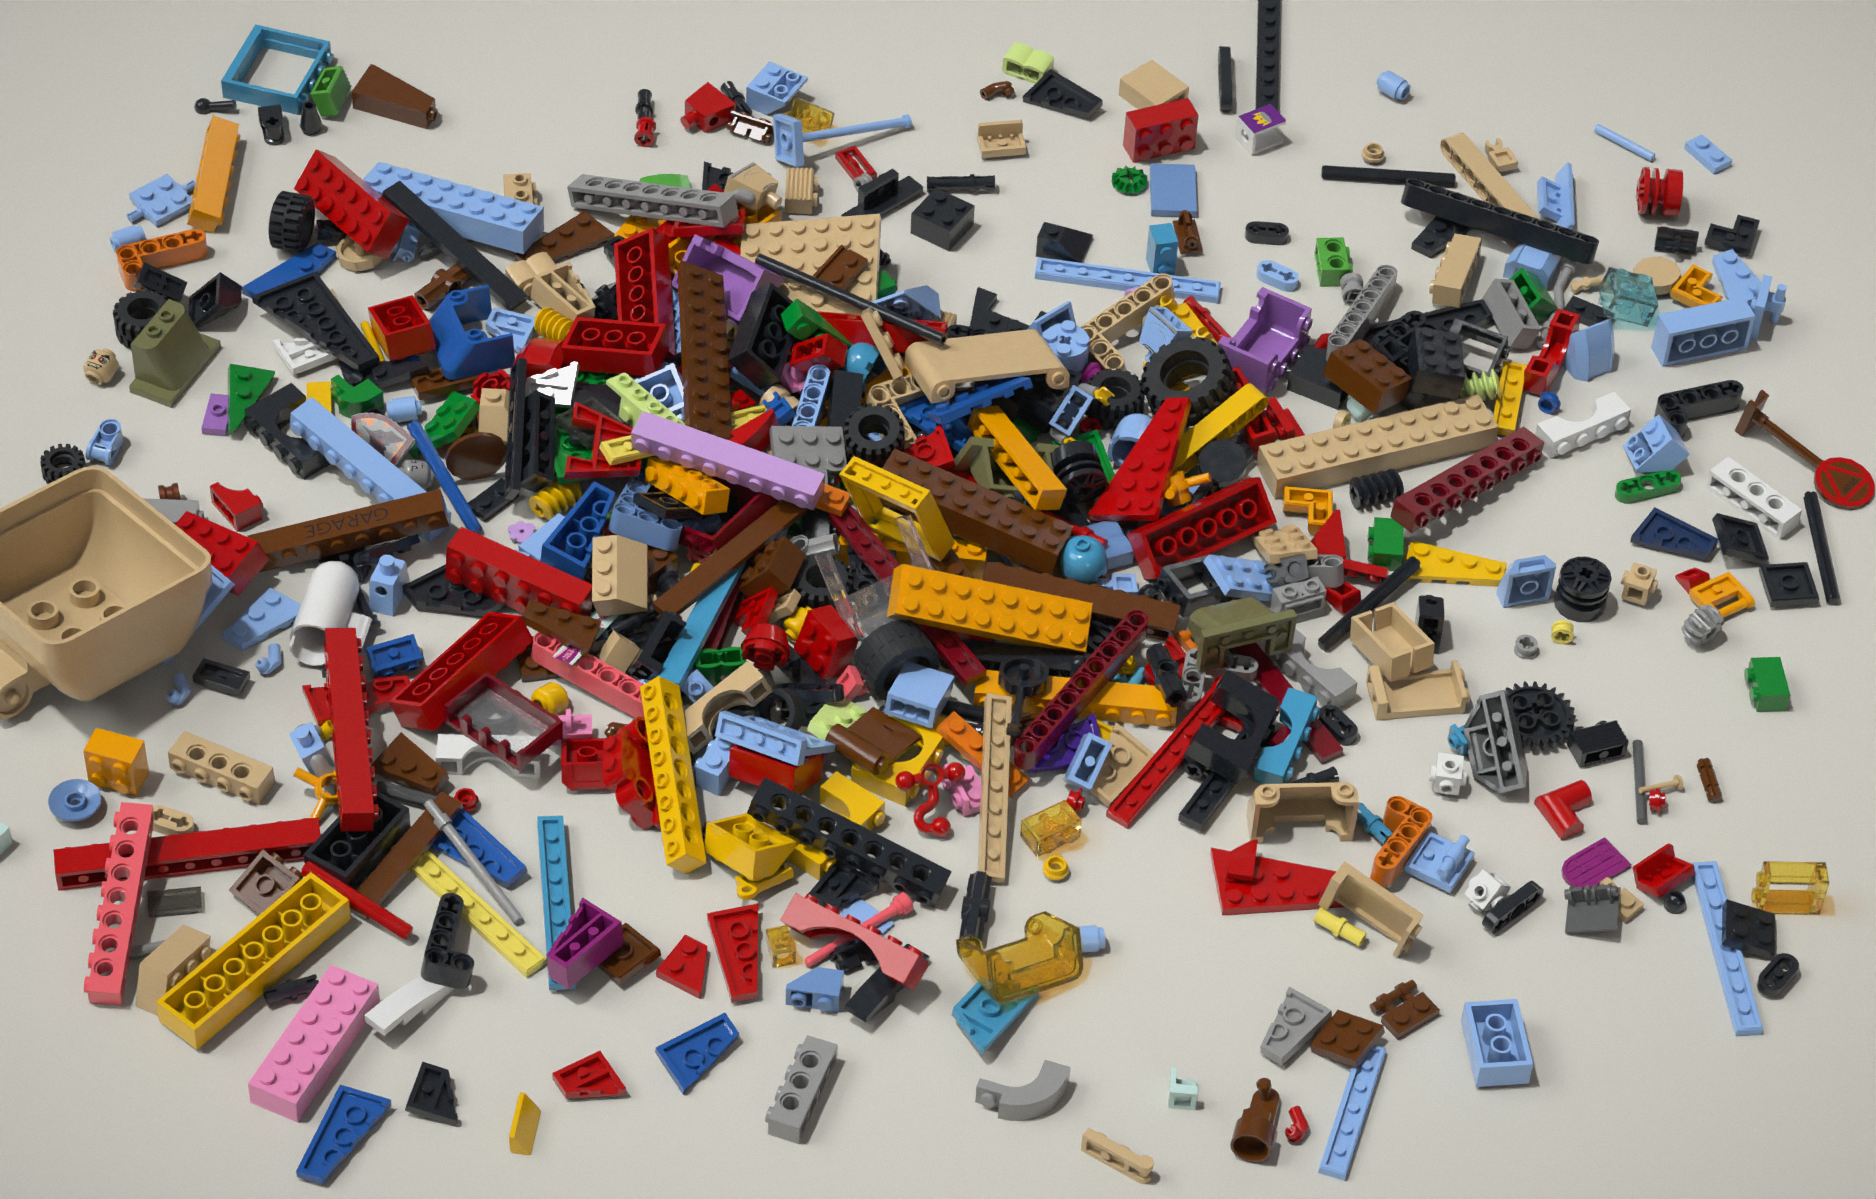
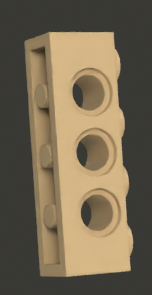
(221, 768)

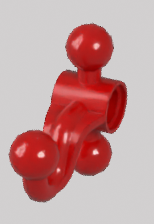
(906, 781)

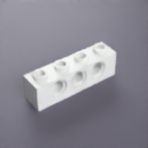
(1753, 498)

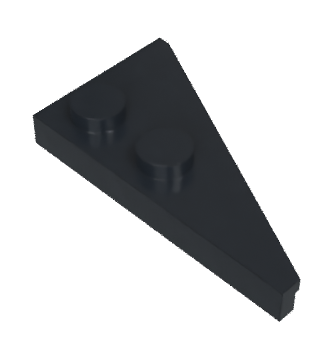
(384, 373)

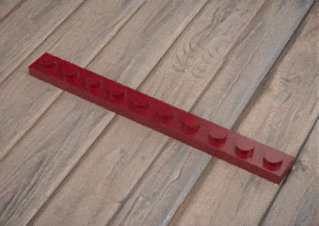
(882, 565)

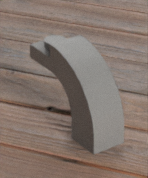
(1027, 1100)

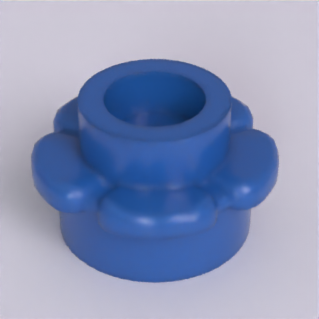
(1548, 402)

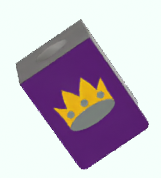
(1259, 129)

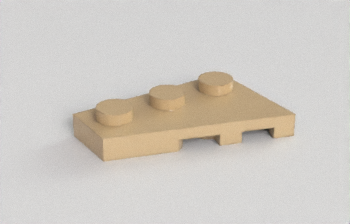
(1120, 766)

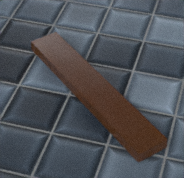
(406, 853)

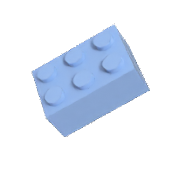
(1496, 1042)

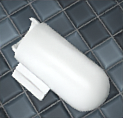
(326, 605)

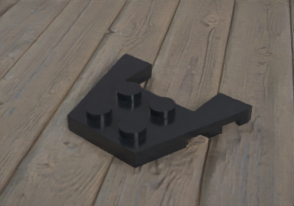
(990, 320)

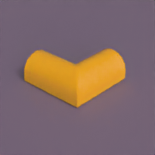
(1691, 288)
(1312, 501)

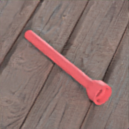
(900, 905)

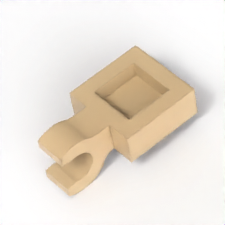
(1628, 905)

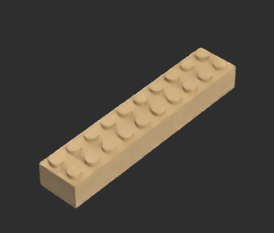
(1377, 445)

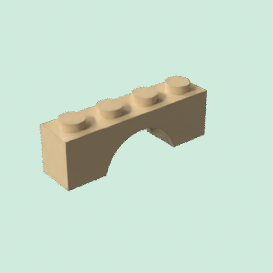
(741, 687)

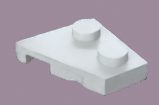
(302, 354)

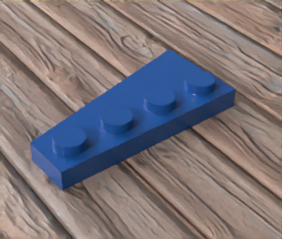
(340, 1131)

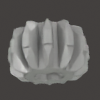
(1702, 625)

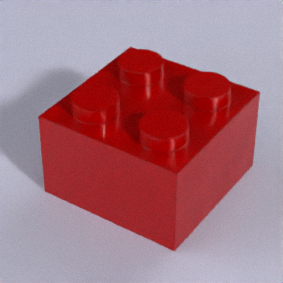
(826, 642)

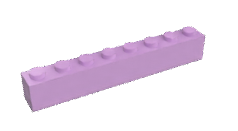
(728, 460)

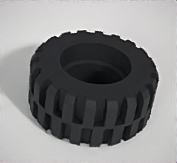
(1185, 359)

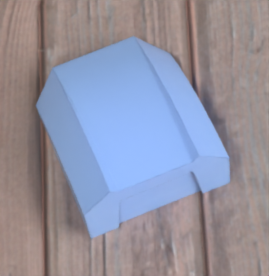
(1534, 260)
(1591, 351)
(666, 388)
(1527, 581)

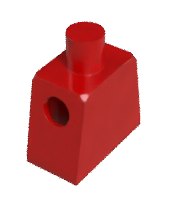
(707, 109)

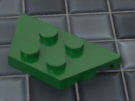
(449, 421)

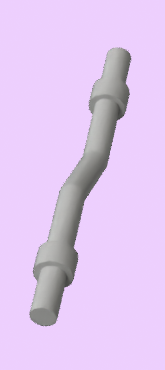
(1568, 269)

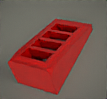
(1343, 597)

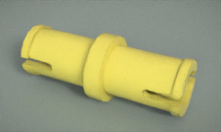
(1340, 927)

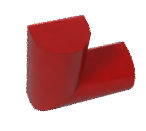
(1560, 805)

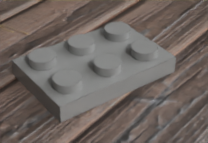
(810, 446)

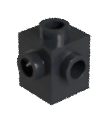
(606, 301)

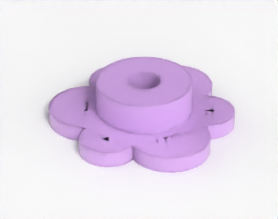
(521, 531)

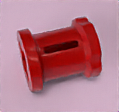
(649, 137)

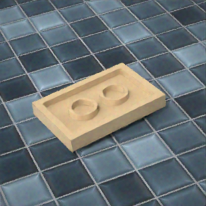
(883, 342)
(1283, 543)

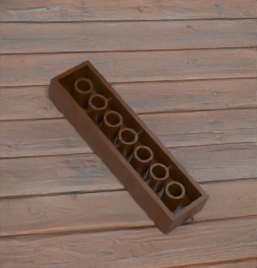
(986, 515)

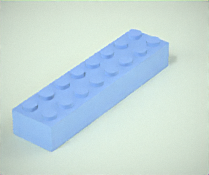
(468, 210)

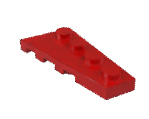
(378, 696)
(736, 945)

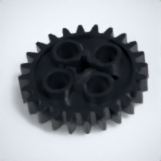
(1541, 715)

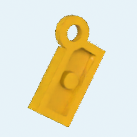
(749, 889)

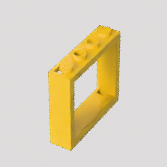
(868, 483)

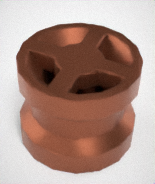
(169, 492)

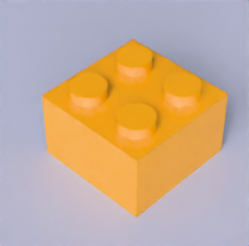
(116, 761)

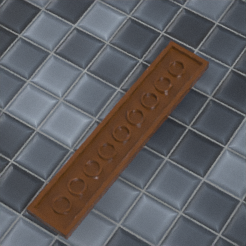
(704, 350)

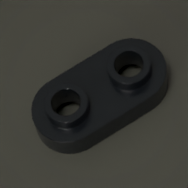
(1775, 975)

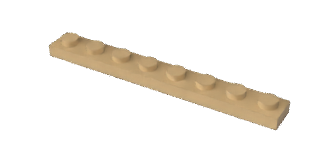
(994, 787)

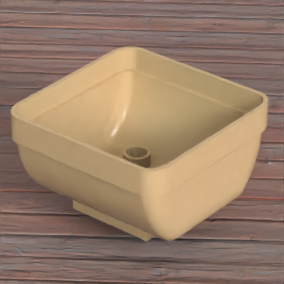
(92, 588)

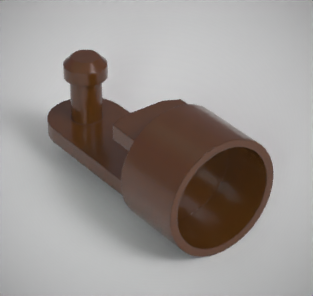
(1255, 1130)

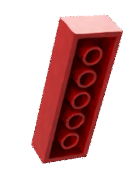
(352, 204)
(645, 281)
(1202, 527)
(512, 576)
(482, 649)

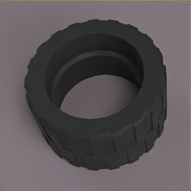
(888, 649)

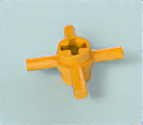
(1179, 485)
(324, 798)

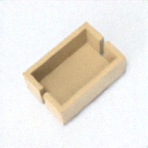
(1394, 643)

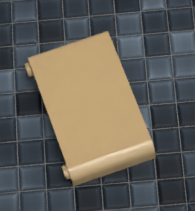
(982, 358)

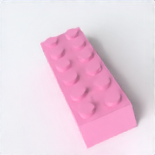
(313, 1043)

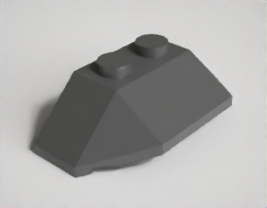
(1496, 744)

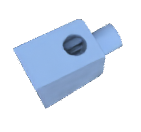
(387, 577)

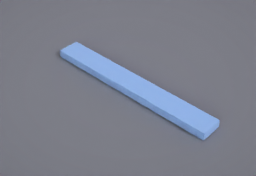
(1121, 278)
(1728, 960)

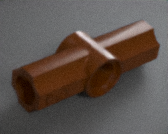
(441, 285)

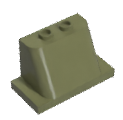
(169, 355)
(977, 459)
(1236, 625)

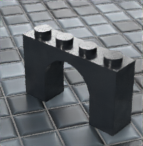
(269, 417)
(1255, 711)

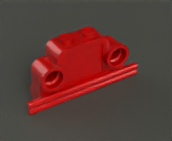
(630, 774)

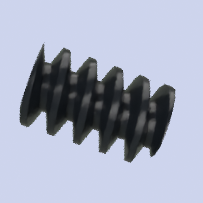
(1375, 486)

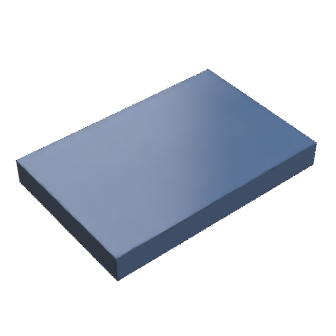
(1172, 189)

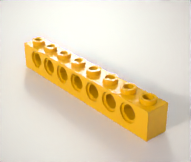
(673, 775)

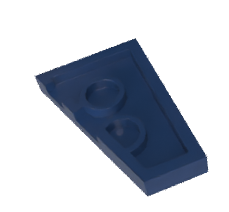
(1673, 535)

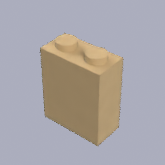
(1151, 86)

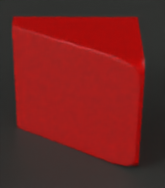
(1692, 578)

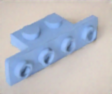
(1556, 197)

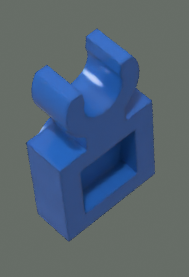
(781, 407)

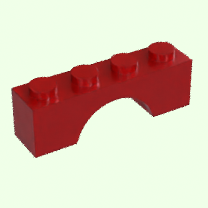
(1544, 368)

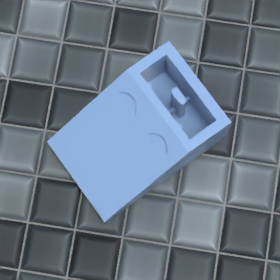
(914, 303)

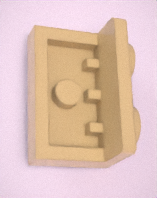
(1001, 138)

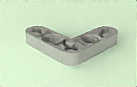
(1197, 687)

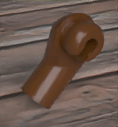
(994, 88)

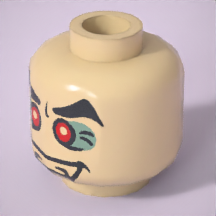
(100, 366)

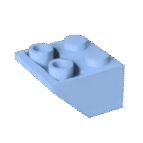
(773, 88)
(1656, 447)

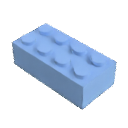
(1702, 331)

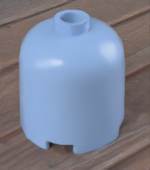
(1126, 436)

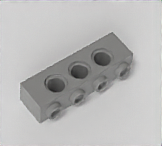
(792, 1123)

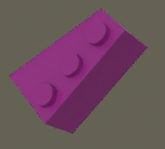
(584, 944)

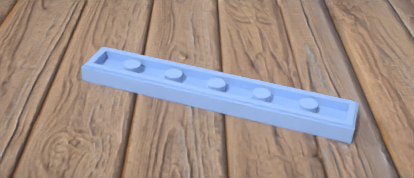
(1351, 1115)

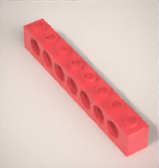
(111, 988)

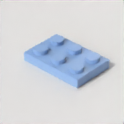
(1241, 577)

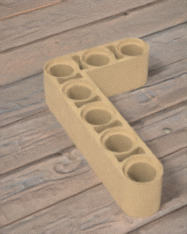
(1123, 317)
(894, 393)

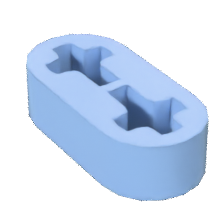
(1277, 275)

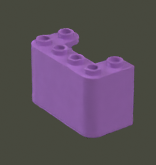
(1269, 339)

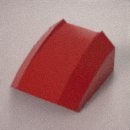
(542, 356)
(582, 763)

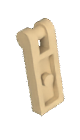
(1117, 1156)

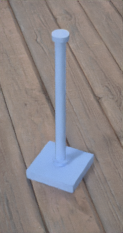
(790, 139)

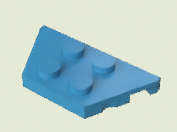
(986, 1019)

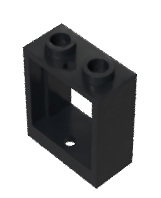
(1487, 337)
(1173, 589)

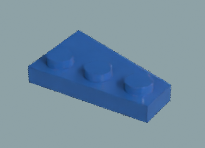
(696, 1050)

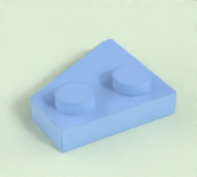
(506, 322)

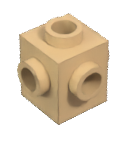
(1639, 578)

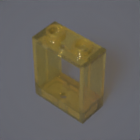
(1791, 901)

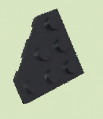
(440, 594)

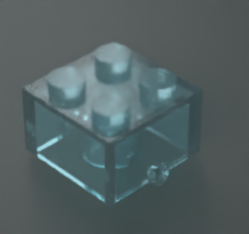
(1628, 296)

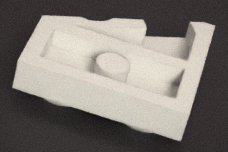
(556, 383)

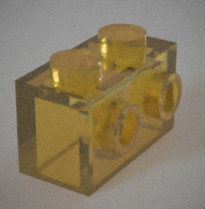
(1051, 828)

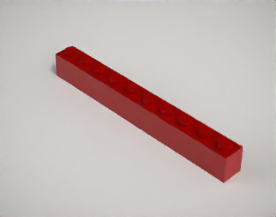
(349, 730)
(192, 852)

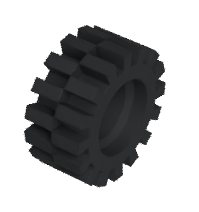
(59, 456)

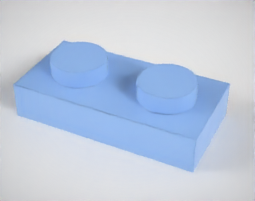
(1708, 154)

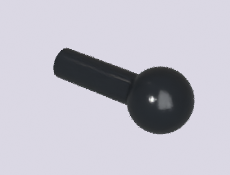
(204, 106)

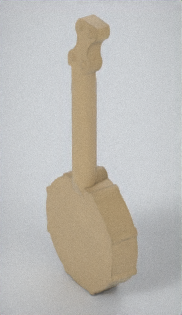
(354, 257)
(1662, 270)

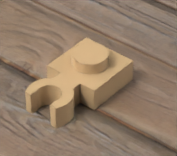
(1500, 158)

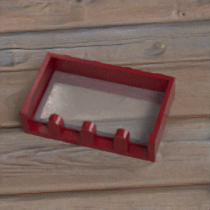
(503, 721)

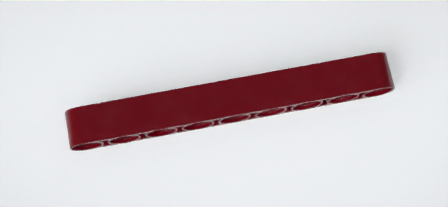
(1080, 690)

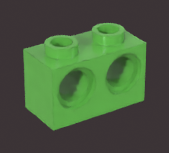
(1332, 260)

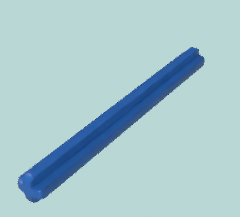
(444, 477)

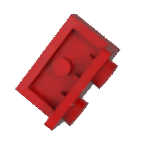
(1283, 421)
(1661, 871)

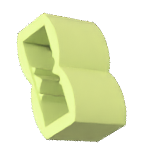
(1027, 62)

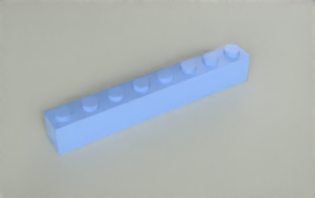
(354, 456)

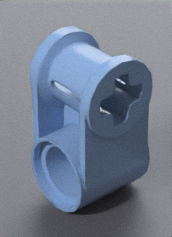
(105, 442)

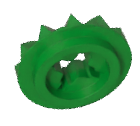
(1124, 185)

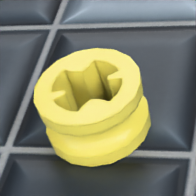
(1562, 632)

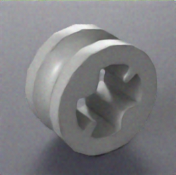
(859, 181)
(1526, 640)

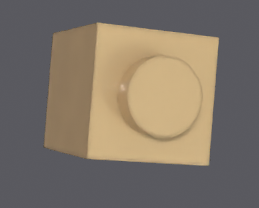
(618, 651)

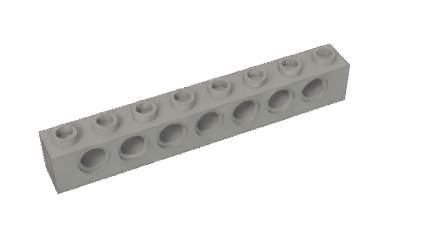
(653, 200)

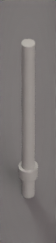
(444, 824)

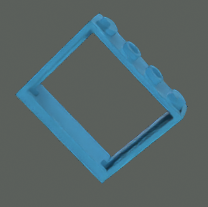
(282, 41)

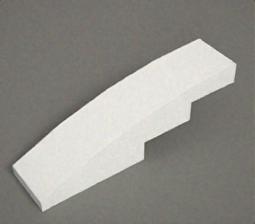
(405, 1004)

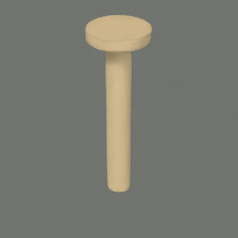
(1677, 782)

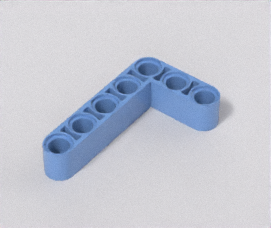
(640, 524)

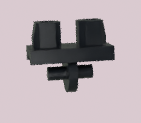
(1676, 240)

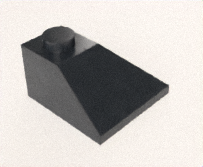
(1062, 243)
(214, 300)

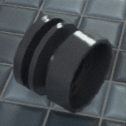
(1079, 471)
(1582, 589)

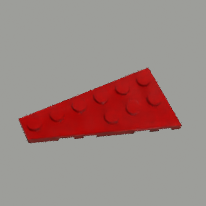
(1144, 476)
(1274, 887)

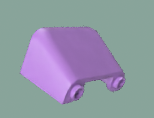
(739, 274)

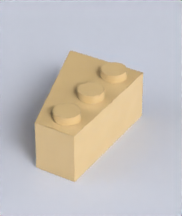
(562, 292)
(170, 964)

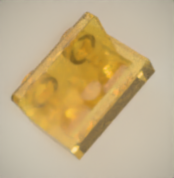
(812, 116)

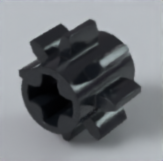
(1194, 768)

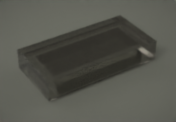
(174, 902)

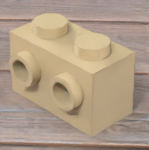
(520, 187)

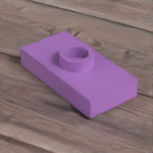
(216, 415)

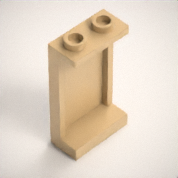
(1418, 693)
(1374, 906)

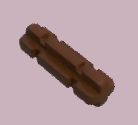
(1709, 780)

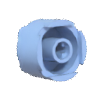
(1069, 344)

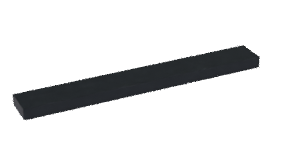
(455, 246)

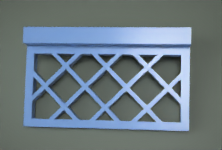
(770, 738)

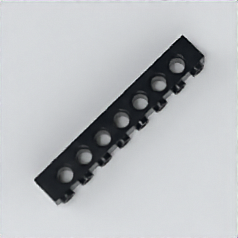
(844, 830)

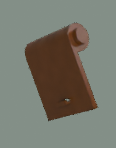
(873, 741)

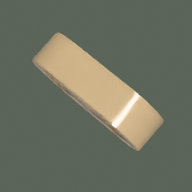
(171, 821)

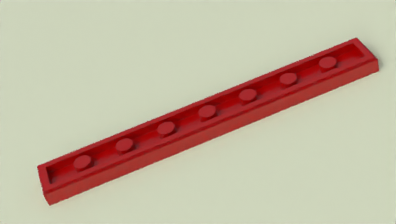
(1163, 763)

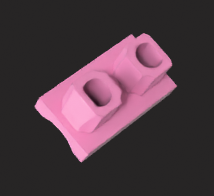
(575, 726)

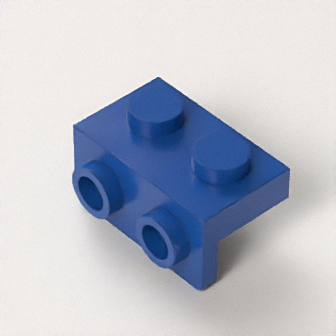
(394, 656)

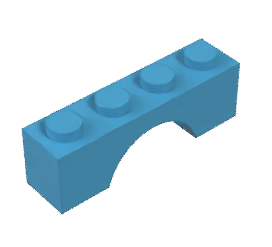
(1276, 762)

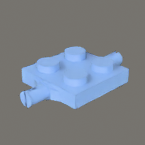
(161, 200)

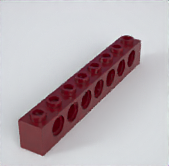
(1467, 479)

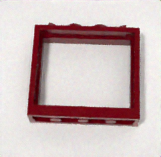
(757, 505)

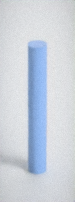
(1624, 142)

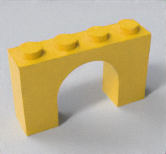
(884, 784)
(849, 801)

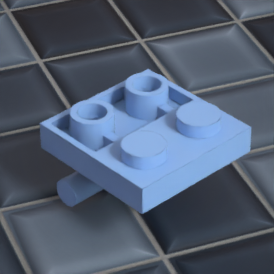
(1768, 302)
(1440, 861)

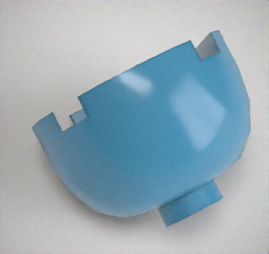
(860, 359)
(1083, 559)

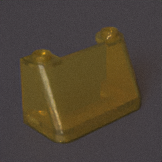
(1040, 961)

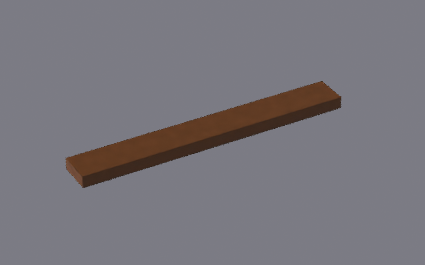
(729, 557)

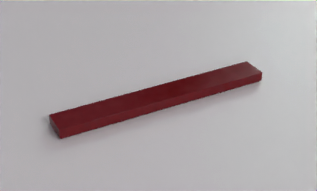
(1272, 681)

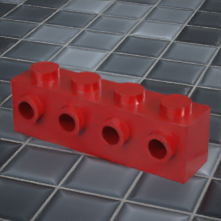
(1259, 430)

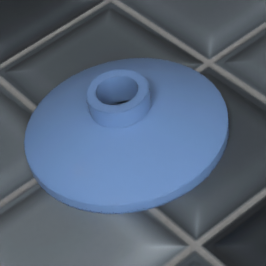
(74, 800)

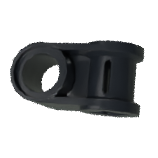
(271, 122)

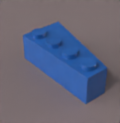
(571, 542)

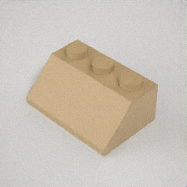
(619, 575)

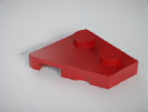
(685, 966)
(589, 1078)

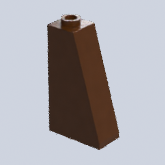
(393, 99)

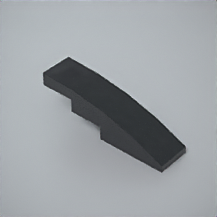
(874, 994)

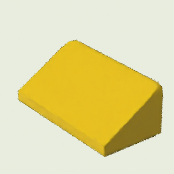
(524, 1125)

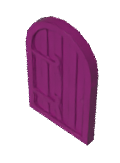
(1594, 864)

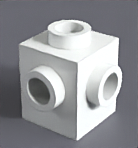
(1448, 774)
(1486, 890)

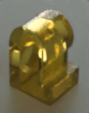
(780, 942)

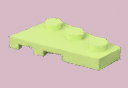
(834, 713)

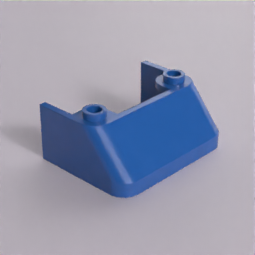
(468, 352)

